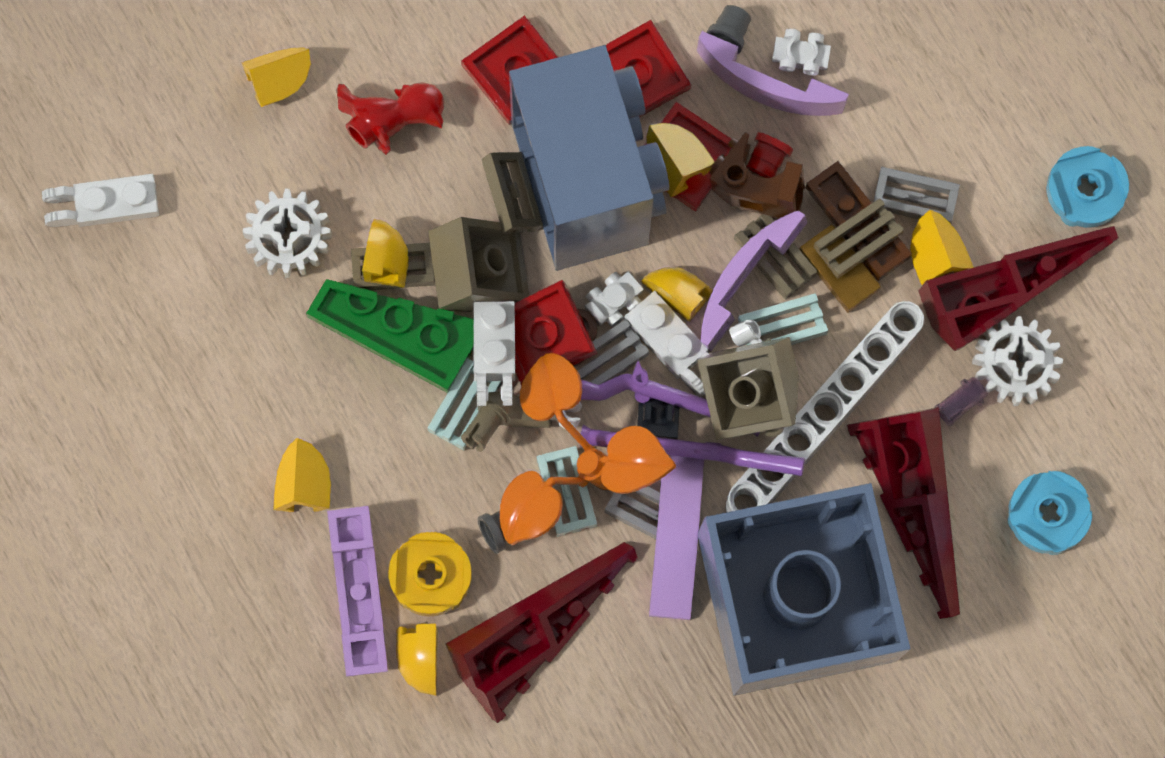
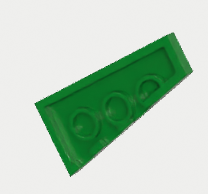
(411, 336)

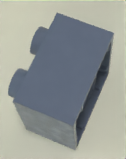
(582, 156)
(802, 589)

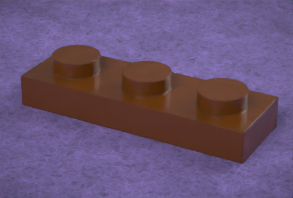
(841, 200)

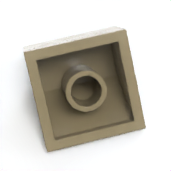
(476, 264)
(751, 388)

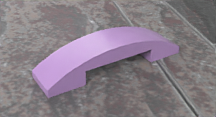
(816, 101)
(780, 236)
(677, 540)
(358, 591)

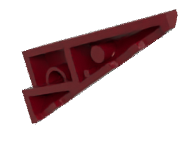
(980, 297)
(911, 470)
(512, 645)

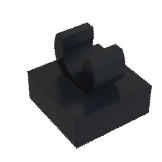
(659, 418)

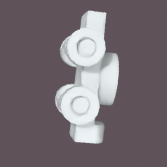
(799, 54)
(617, 294)

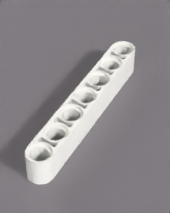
(837, 397)

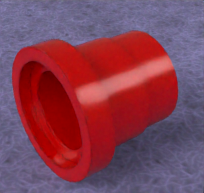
(768, 155)

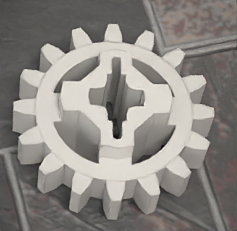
(302, 235)
(1034, 361)

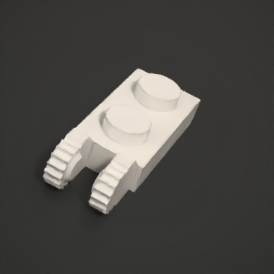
(104, 201)
(668, 339)
(494, 348)

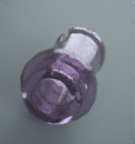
(962, 400)

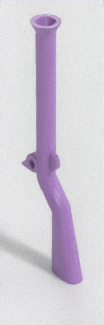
(644, 389)
(712, 451)

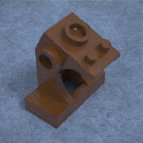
(749, 192)

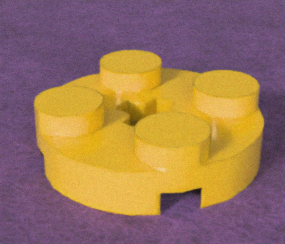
(413, 557)

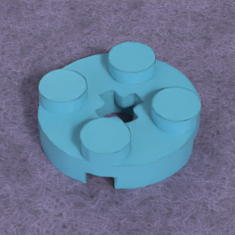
(1098, 168)
(1051, 536)

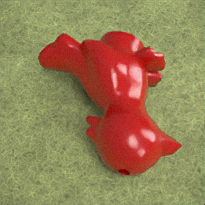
(381, 118)

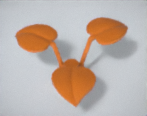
(632, 463)

